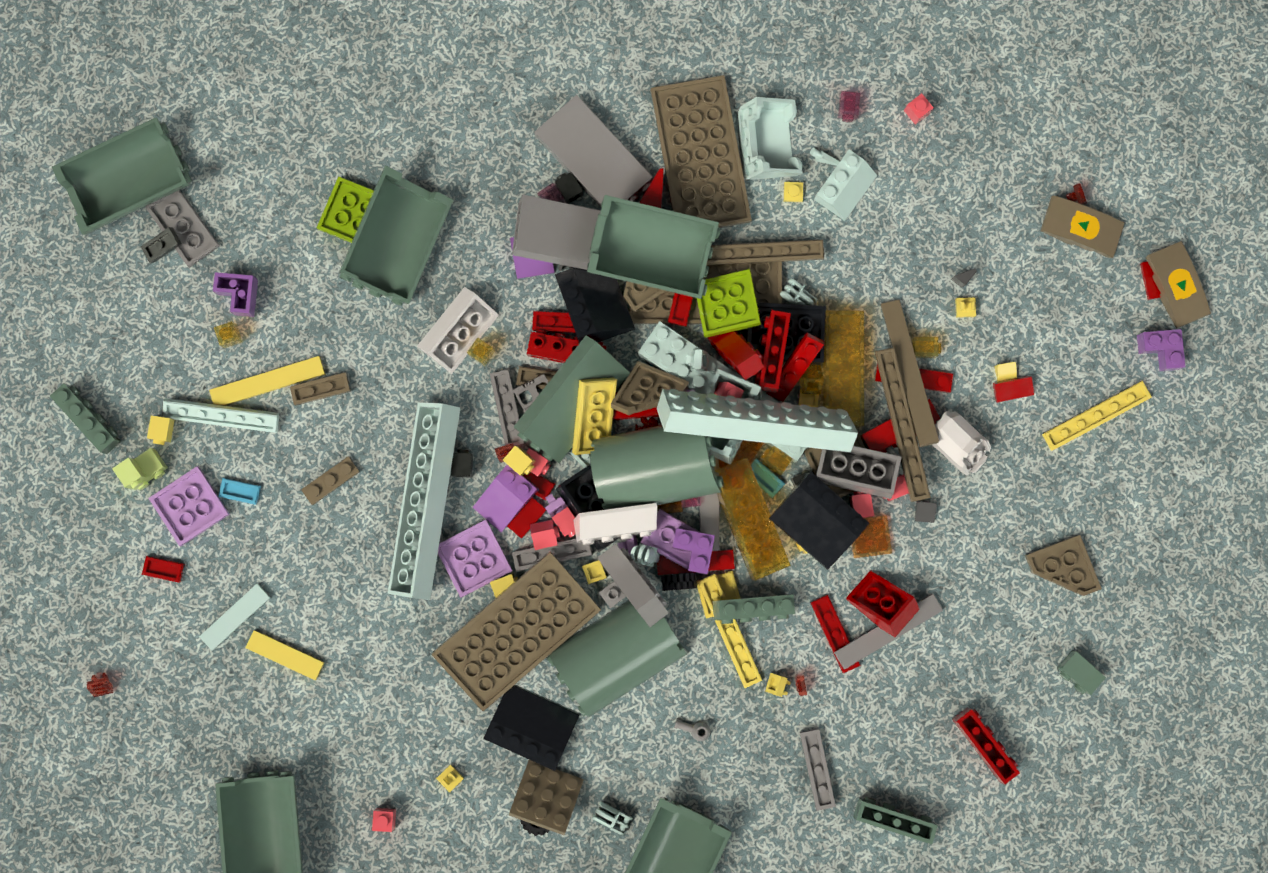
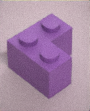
(241, 288)
(1167, 345)
(699, 545)

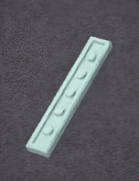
(221, 415)

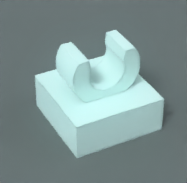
(699, 360)

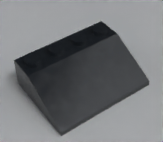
(594, 304)
(802, 320)
(581, 497)
(818, 520)
(531, 727)

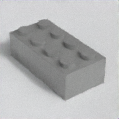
(860, 470)
(634, 584)

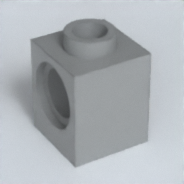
(612, 594)

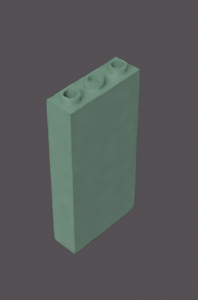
(552, 415)

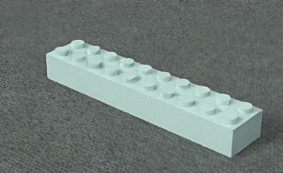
(668, 353)
(756, 420)
(424, 500)

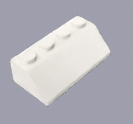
(457, 330)
(615, 523)

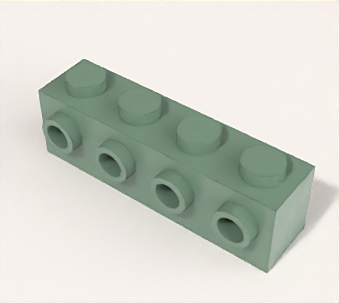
(85, 418)
(748, 608)
(896, 821)

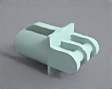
(798, 297)
(645, 555)
(614, 819)

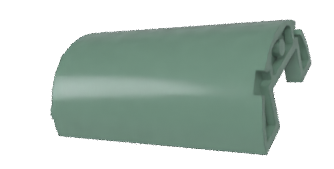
(123, 175)
(395, 238)
(652, 246)
(653, 467)
(613, 657)
(259, 823)
(679, 841)

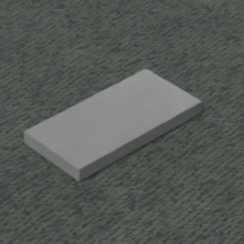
(192, 232)

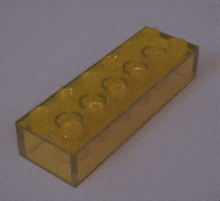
(844, 363)
(750, 520)

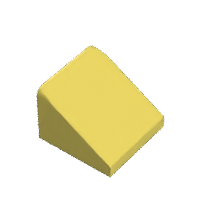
(1006, 371)

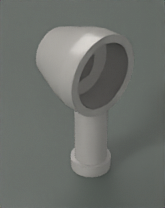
(694, 729)

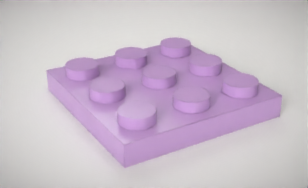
(189, 506)
(473, 558)

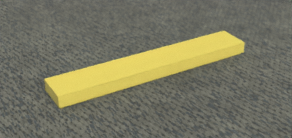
(267, 382)
(1096, 415)
(731, 634)

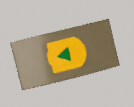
(1082, 226)
(1178, 284)

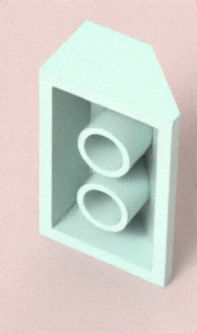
(846, 185)

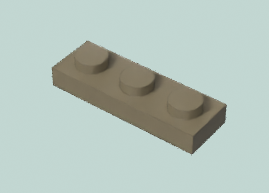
(320, 389)
(330, 480)

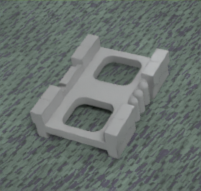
(531, 387)

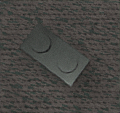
(161, 245)

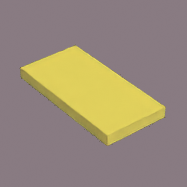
(593, 413)

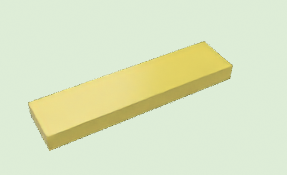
(284, 655)

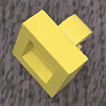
(965, 307)
(776, 685)
(450, 778)

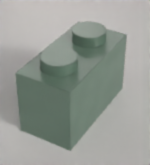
(1081, 673)

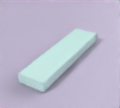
(235, 617)

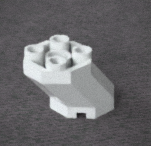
(961, 443)

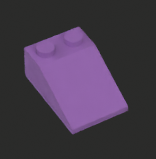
(505, 498)

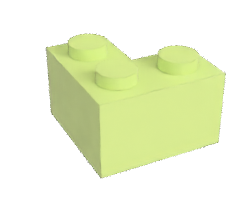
(139, 471)

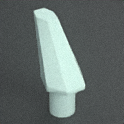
(823, 157)

